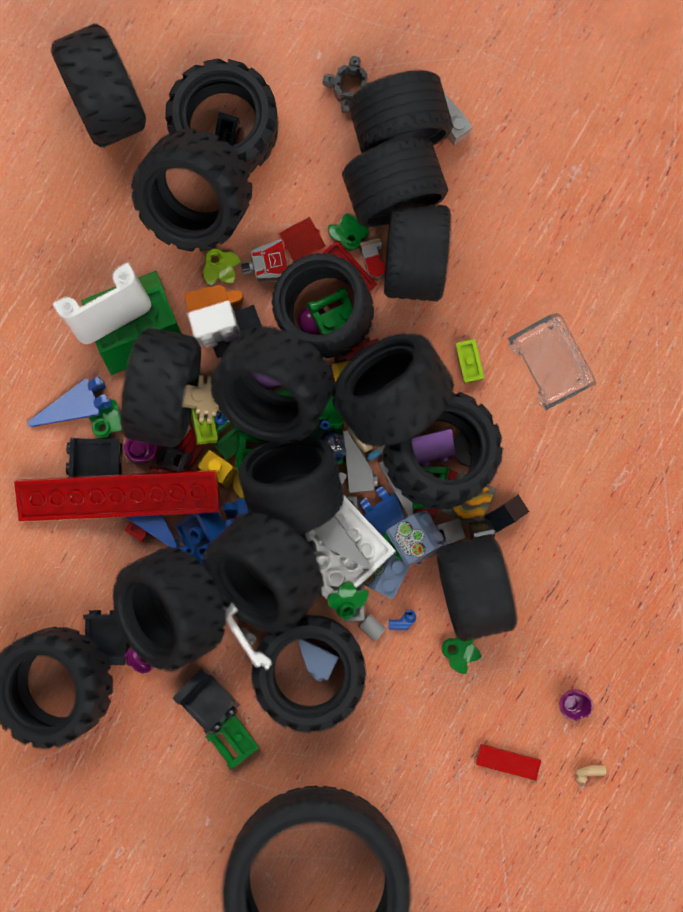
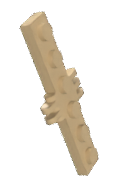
(201, 399)

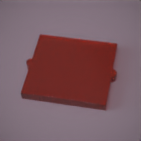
(302, 239)

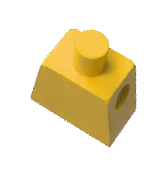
(212, 462)

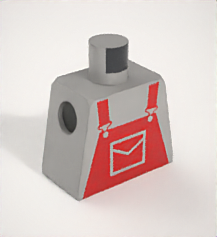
(266, 262)

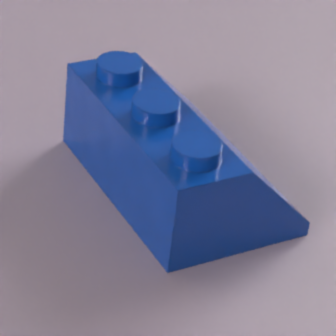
(199, 531)

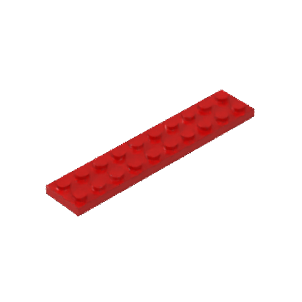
(118, 495)

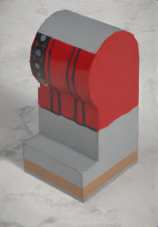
(371, 258)

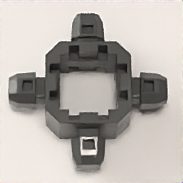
(353, 70)

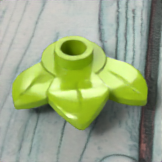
(222, 268)

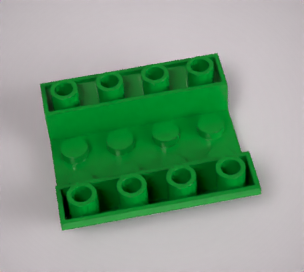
(117, 345)

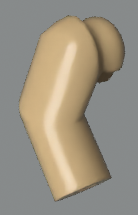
(362, 447)
(591, 770)

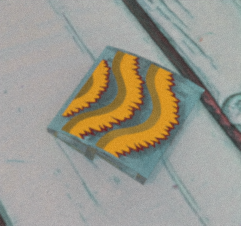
(476, 507)

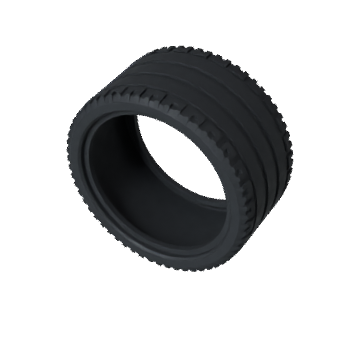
(324, 806)

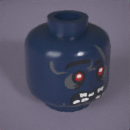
(336, 442)

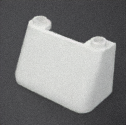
(109, 310)

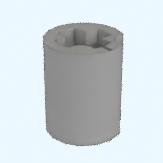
(372, 627)

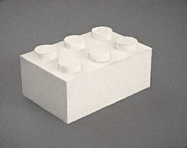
(214, 324)

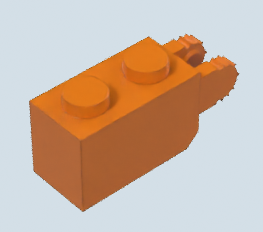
(211, 296)

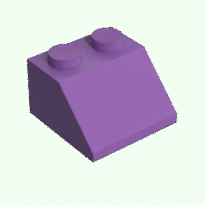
(433, 447)

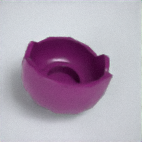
(306, 322)
(139, 451)
(136, 662)
(575, 704)

